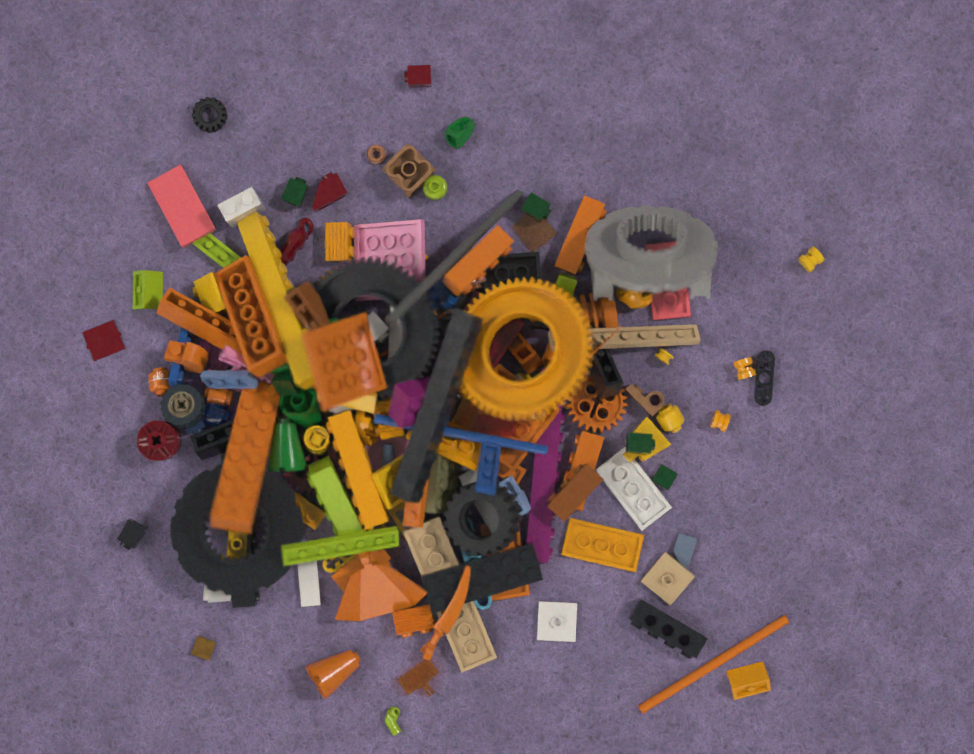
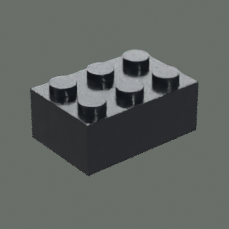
(511, 267)

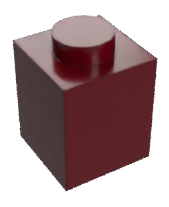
(418, 76)

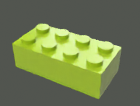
(334, 496)

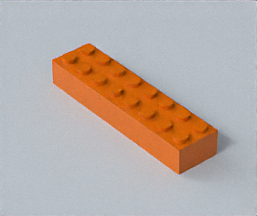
(246, 459)

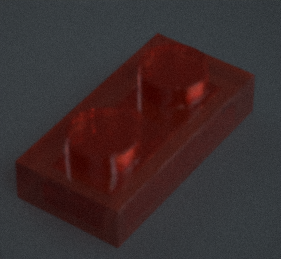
(496, 426)

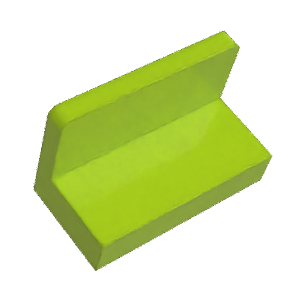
(147, 289)

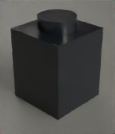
(131, 534)

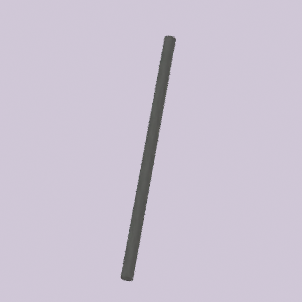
(453, 257)

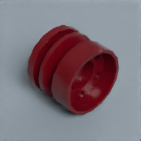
(169, 436)

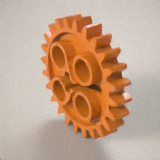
(612, 408)

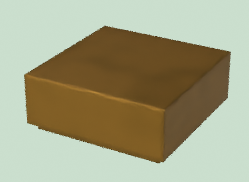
(203, 648)

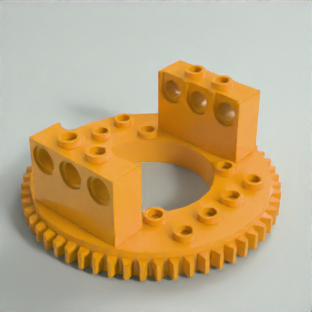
(564, 373)

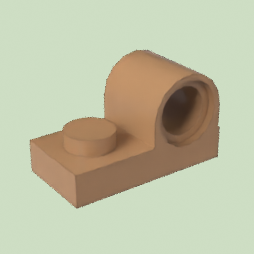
(636, 393)

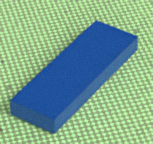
(488, 468)

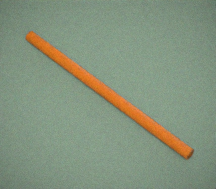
(713, 664)

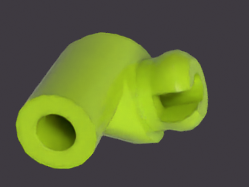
(391, 719)

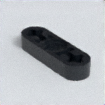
(771, 374)

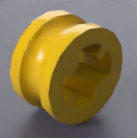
(664, 356)

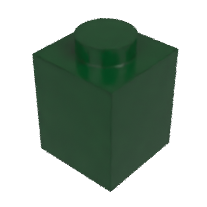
(295, 192)
(536, 208)
(285, 384)
(639, 443)

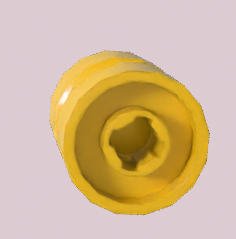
(317, 440)

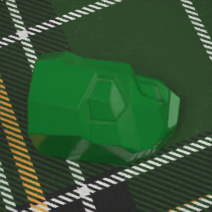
(459, 132)

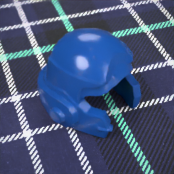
(441, 295)

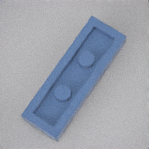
(229, 379)

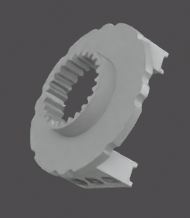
(619, 264)

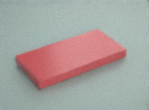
(181, 206)
(669, 303)

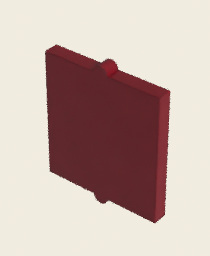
(103, 340)

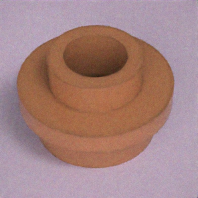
(380, 149)

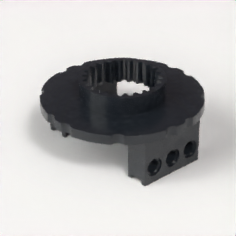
(234, 576)

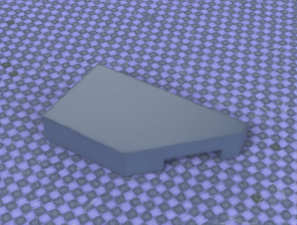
(684, 549)

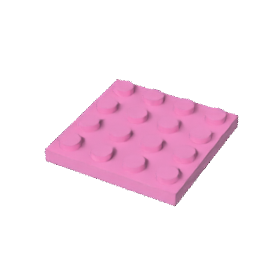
(395, 241)

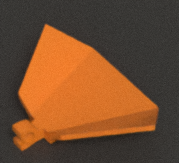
(376, 591)

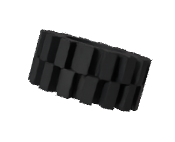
(198, 114)

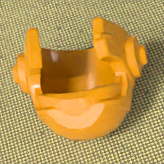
(634, 299)

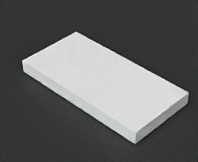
(633, 489)

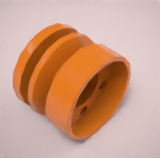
(599, 311)

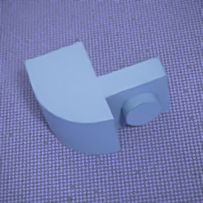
(521, 497)

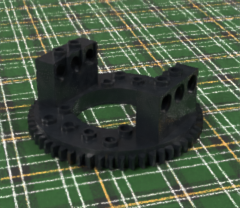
(393, 286)

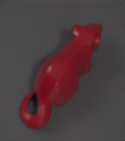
(295, 241)

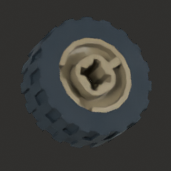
(183, 406)

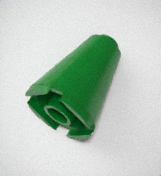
(302, 408)
(286, 448)

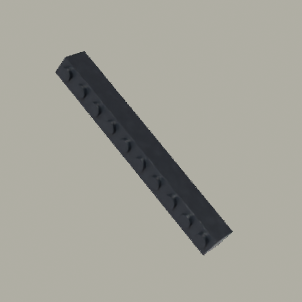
(437, 406)

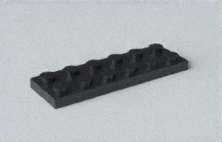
(488, 576)

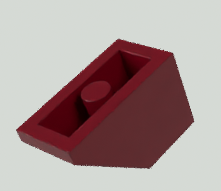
(329, 191)

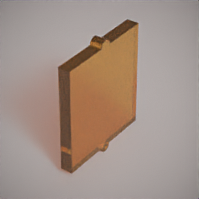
(533, 232)

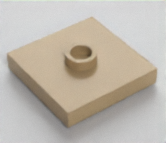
(667, 578)

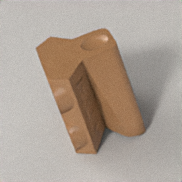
(409, 170)

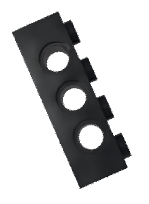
(691, 648)

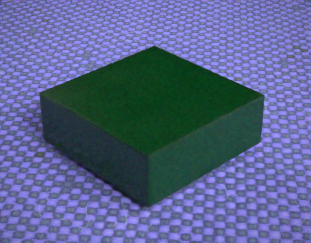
(664, 477)

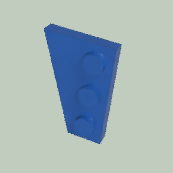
(177, 373)

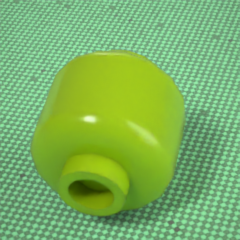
(435, 188)

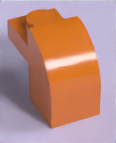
(189, 354)

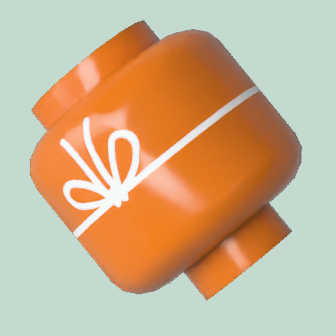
(159, 381)

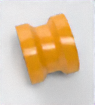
(720, 420)

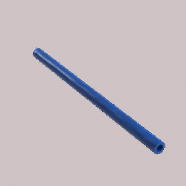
(475, 437)

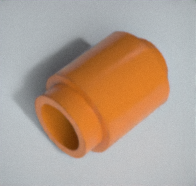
(221, 396)

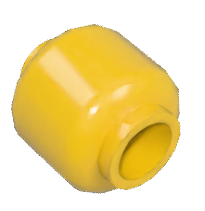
(670, 418)

